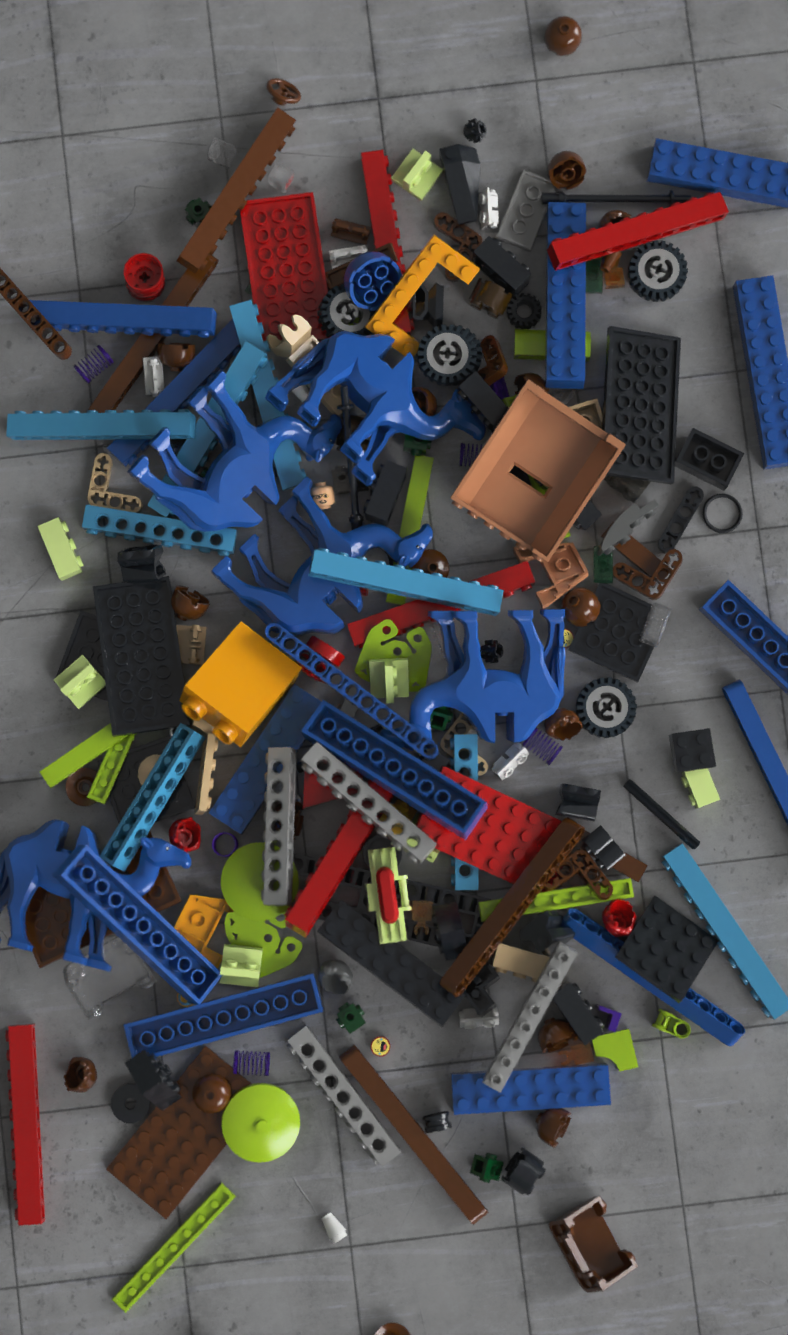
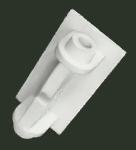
(487, 200)
(345, 255)
(153, 376)
(517, 755)
(470, 1019)

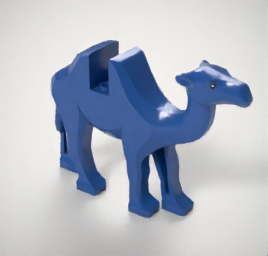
(376, 390)
(239, 469)
(302, 604)
(483, 692)
(33, 860)

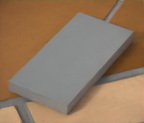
(525, 211)

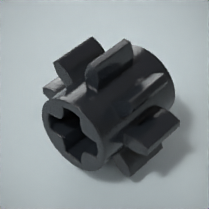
(475, 130)
(491, 651)

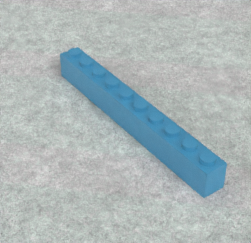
(249, 330)
(238, 379)
(99, 425)
(405, 582)
(727, 931)

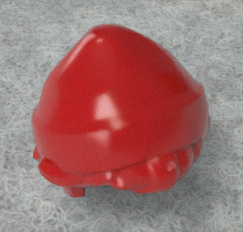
(185, 834)
(619, 918)

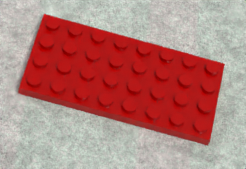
(285, 261)
(502, 839)

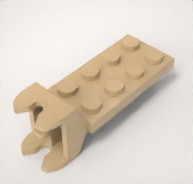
(296, 345)
(207, 765)

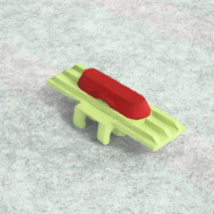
(383, 895)

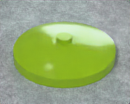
(243, 883)
(260, 1122)

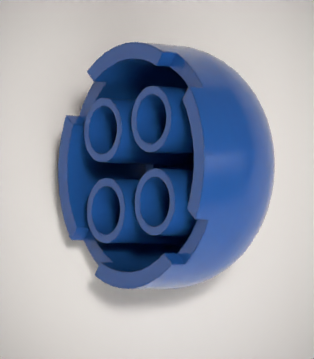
(370, 279)

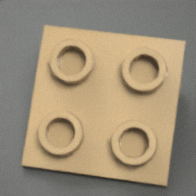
(192, 643)

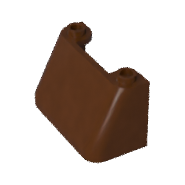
(591, 1246)

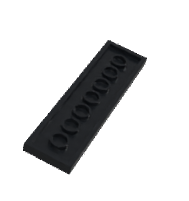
(389, 963)

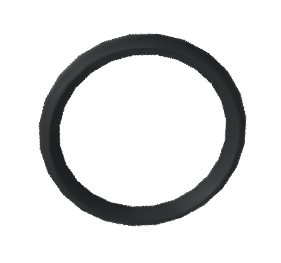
(725, 496)

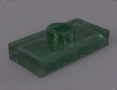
(594, 276)
(602, 567)

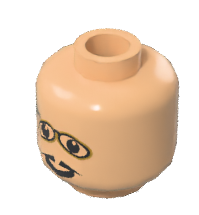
(323, 495)

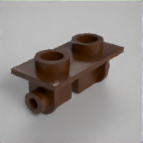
(350, 231)

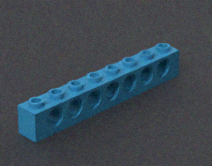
(94, 514)
(470, 742)
(152, 797)

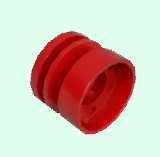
(141, 267)
(324, 650)

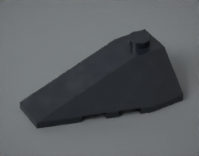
(462, 177)

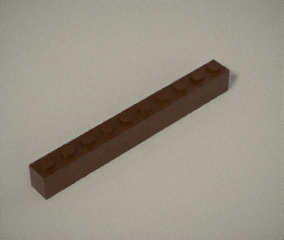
(236, 190)

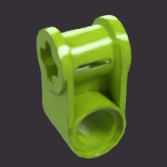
(670, 1024)

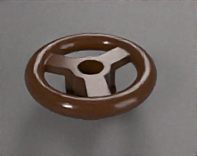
(282, 94)

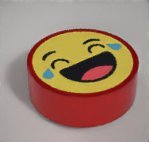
(567, 638)
(380, 1046)

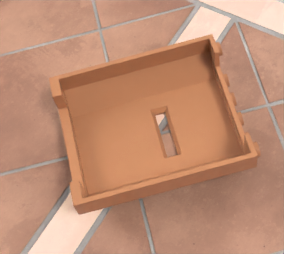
(552, 447)

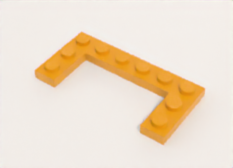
(433, 252)

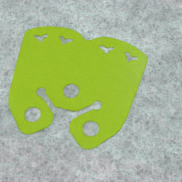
(417, 662)
(252, 934)

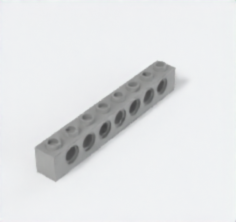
(319, 754)
(285, 835)
(529, 1016)
(390, 1148)

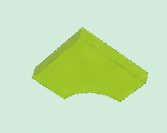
(618, 1048)

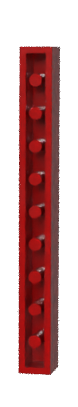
(383, 217)
(637, 230)
(415, 613)
(26, 1124)

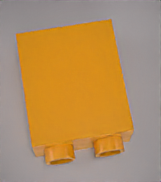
(239, 685)

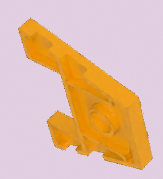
(199, 922)

